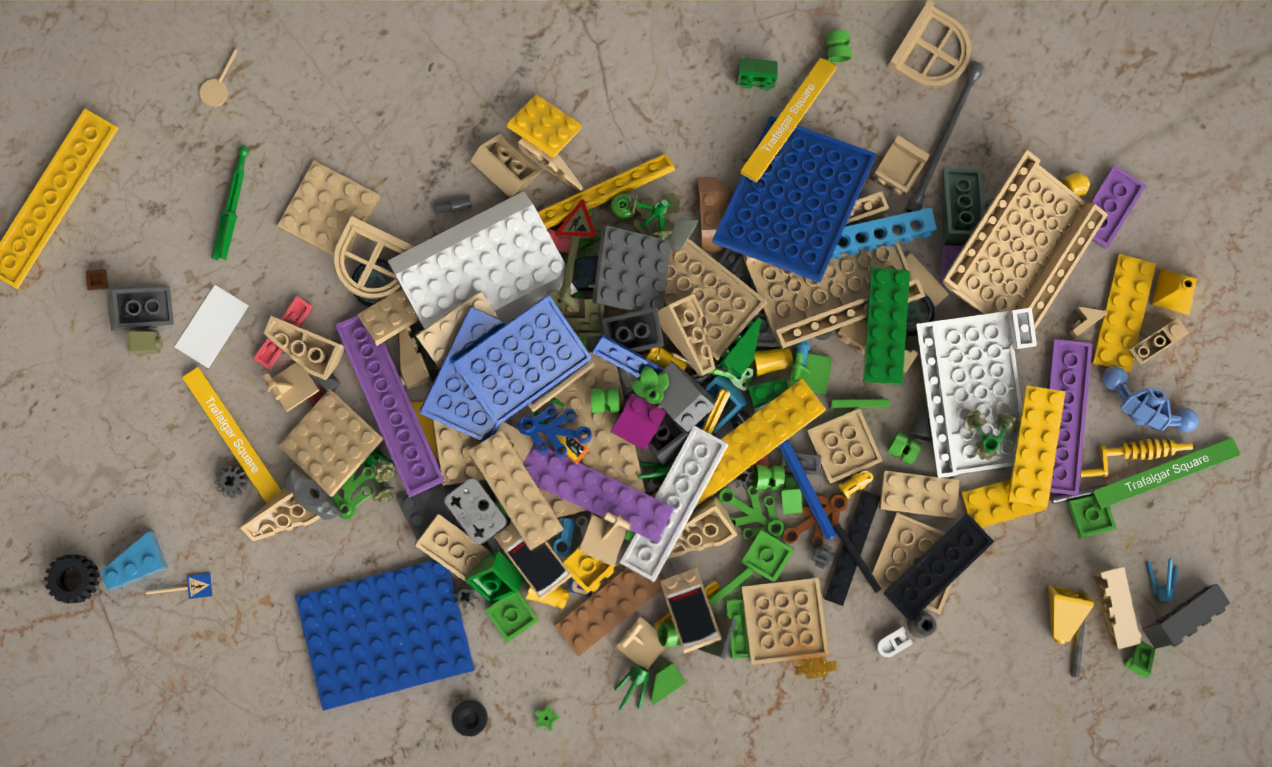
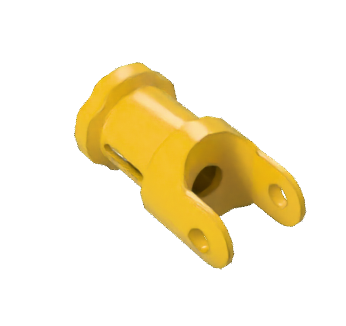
(857, 481)

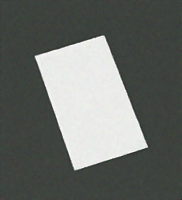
(211, 326)

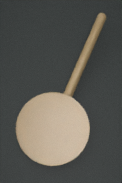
(214, 91)

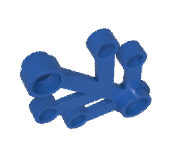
(553, 429)

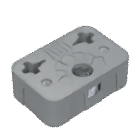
(470, 515)

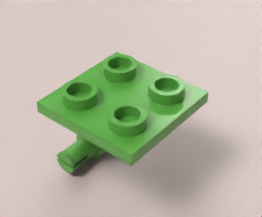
(814, 374)

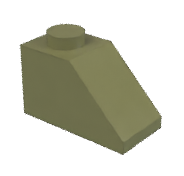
(143, 342)

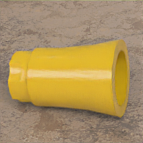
(663, 357)
(771, 360)
(556, 598)

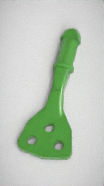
(736, 381)

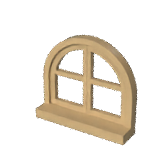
(913, 37)
(382, 239)

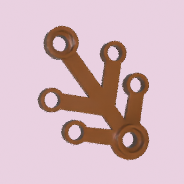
(829, 501)

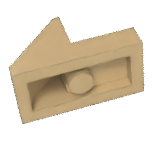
(1088, 316)

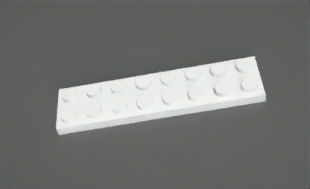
(682, 491)

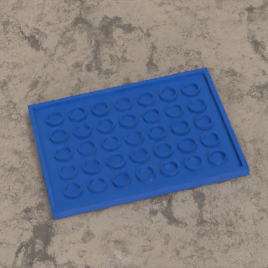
(797, 204)
(384, 634)

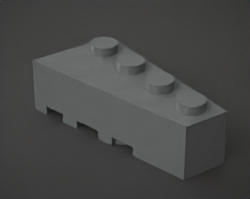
(1187, 617)

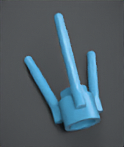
(1167, 591)

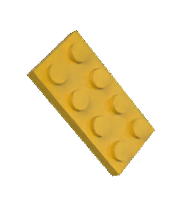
(990, 504)

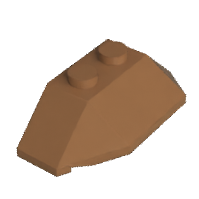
(713, 202)

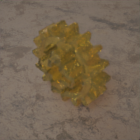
(815, 667)

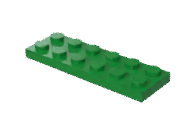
(886, 326)

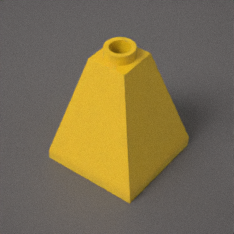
(1174, 291)
(1067, 611)

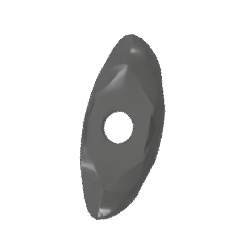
(300, 487)

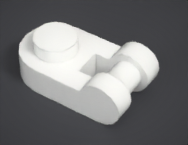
(887, 646)

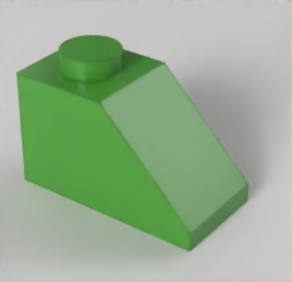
(666, 682)

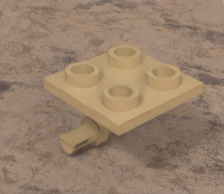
(291, 386)
(604, 538)
(641, 644)

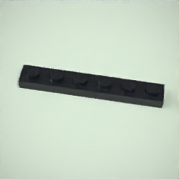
(857, 534)

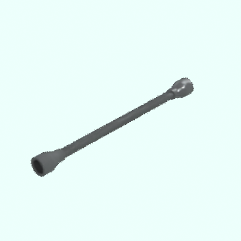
(973, 74)

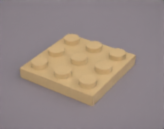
(844, 446)

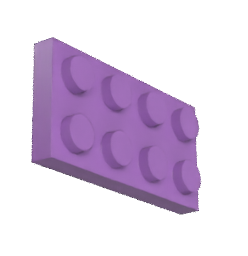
(1116, 198)

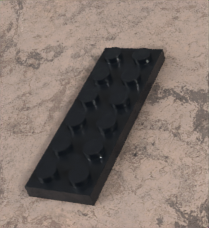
(938, 567)

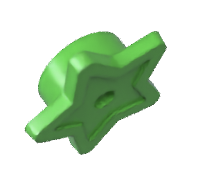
(551, 718)

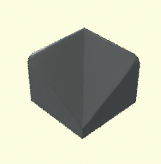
(329, 384)

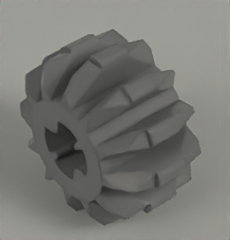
(238, 482)

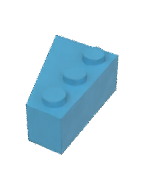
(135, 563)

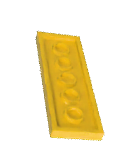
(1124, 311)
(1036, 446)

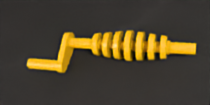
(1141, 449)

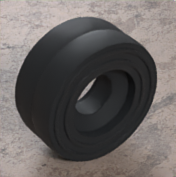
(469, 707)

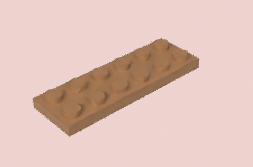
(607, 609)

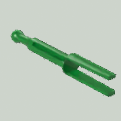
(228, 216)

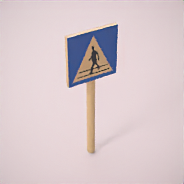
(198, 586)

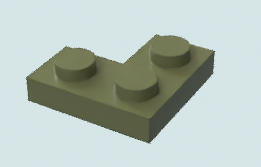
(591, 323)

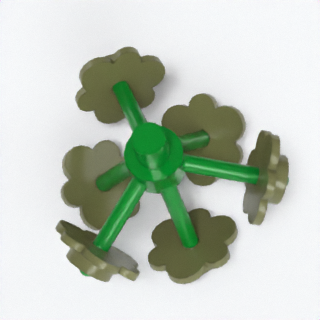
(648, 209)

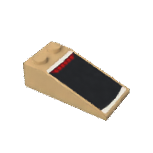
(538, 566)
(690, 610)

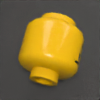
(1077, 183)

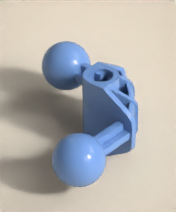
(1148, 406)

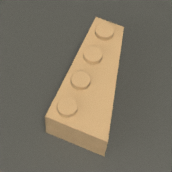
(856, 335)
(1117, 607)

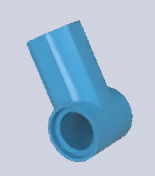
(564, 536)

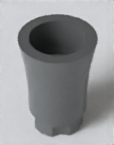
(921, 428)
(915, 625)

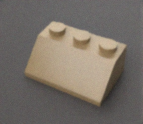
(505, 165)

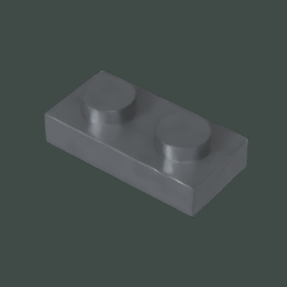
(810, 463)

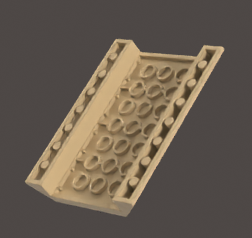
(1024, 243)
(806, 308)

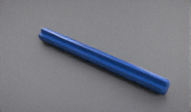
(807, 490)

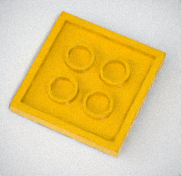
(544, 126)

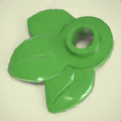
(650, 382)

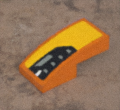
(575, 449)

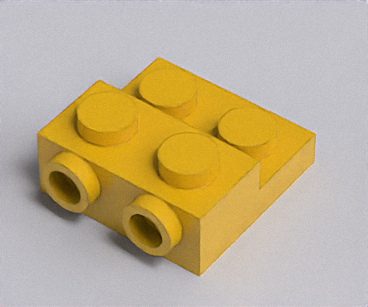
(587, 570)

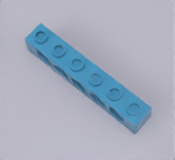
(922, 218)

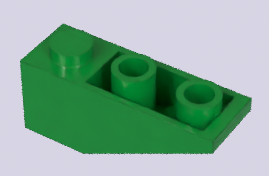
(743, 352)

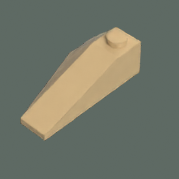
(553, 165)
(685, 329)
(310, 351)
(412, 365)
(278, 515)
(705, 528)

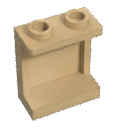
(900, 166)

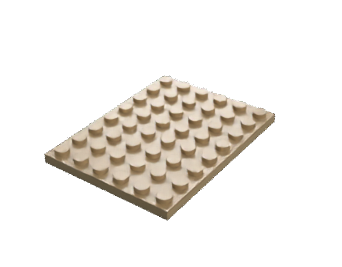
(606, 450)

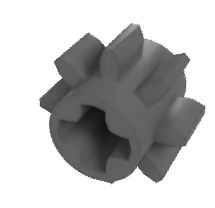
(739, 482)
(823, 556)
(460, 595)

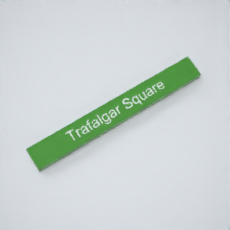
(1166, 473)

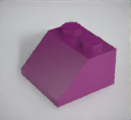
(637, 421)

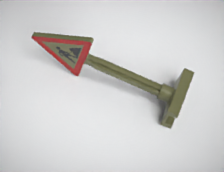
(576, 226)

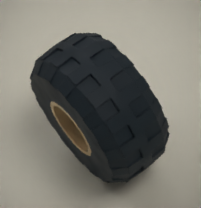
(585, 272)

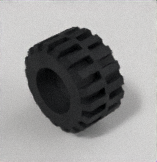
(56, 578)

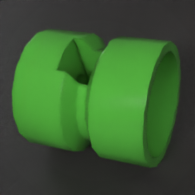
(838, 46)
(606, 400)
(898, 444)
(768, 477)
(667, 634)

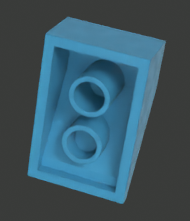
(733, 406)

